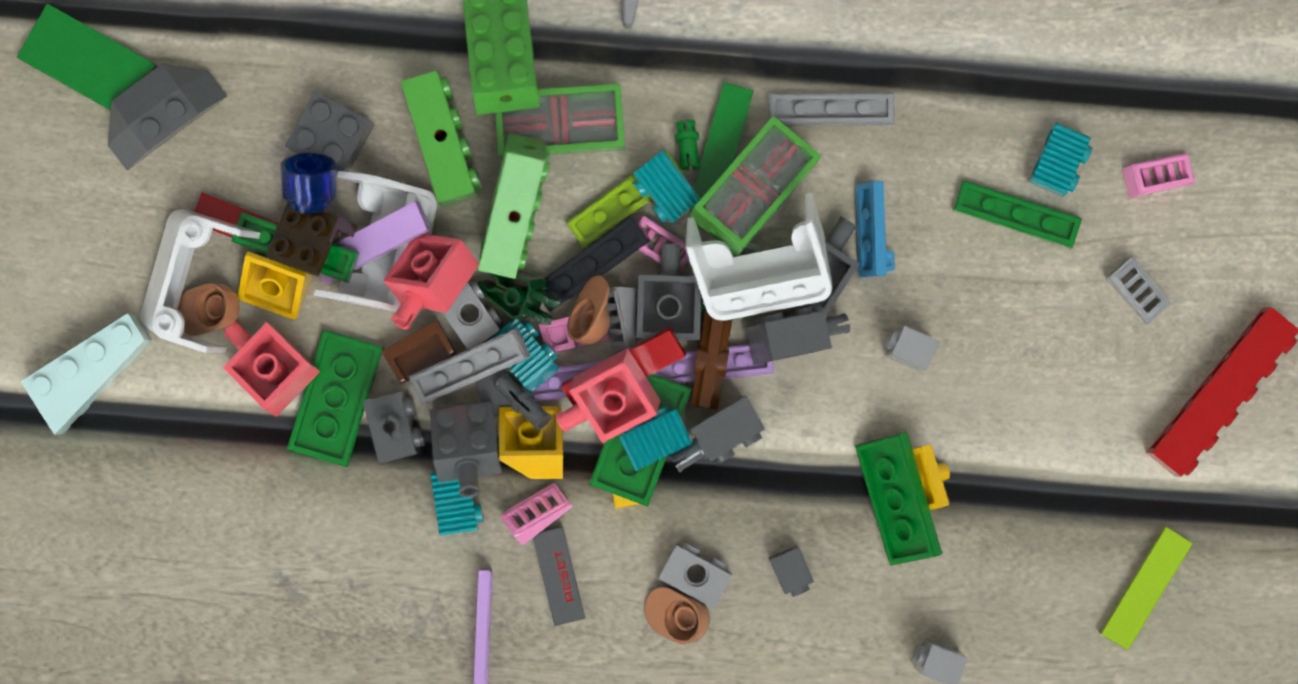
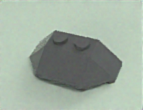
(159, 109)

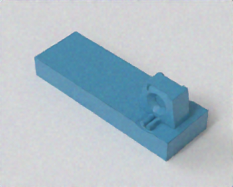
(871, 240)

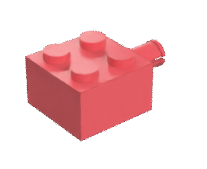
(429, 276)
(268, 366)
(611, 397)

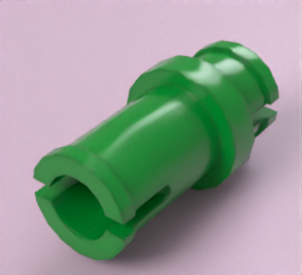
(687, 144)

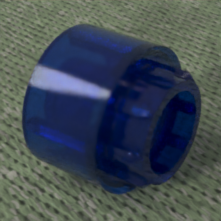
(308, 181)

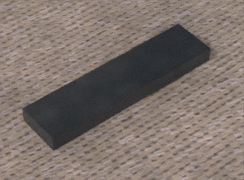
(596, 260)

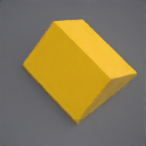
(273, 286)

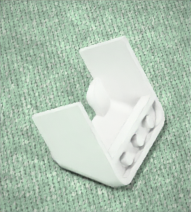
(380, 198)
(181, 236)
(762, 279)

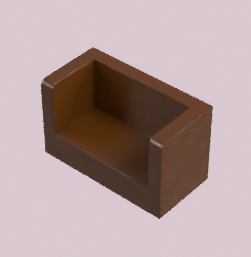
(419, 351)

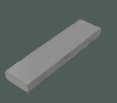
(832, 108)
(469, 366)

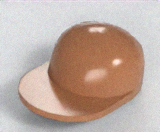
(208, 308)
(589, 317)
(676, 615)

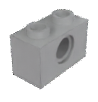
(479, 330)
(911, 348)
(706, 590)
(939, 662)

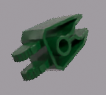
(520, 296)

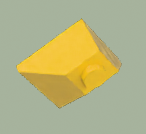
(529, 450)

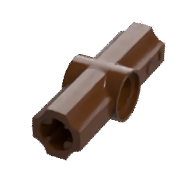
(711, 363)

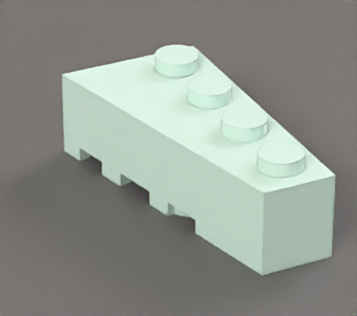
(80, 375)

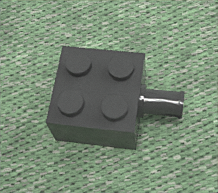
(330, 131)
(840, 265)
(669, 299)
(796, 335)
(393, 426)
(721, 433)
(465, 444)

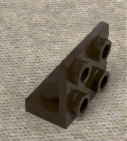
(306, 238)

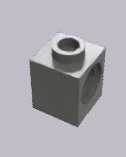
(792, 571)

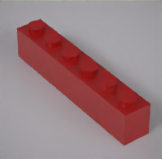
(1223, 392)

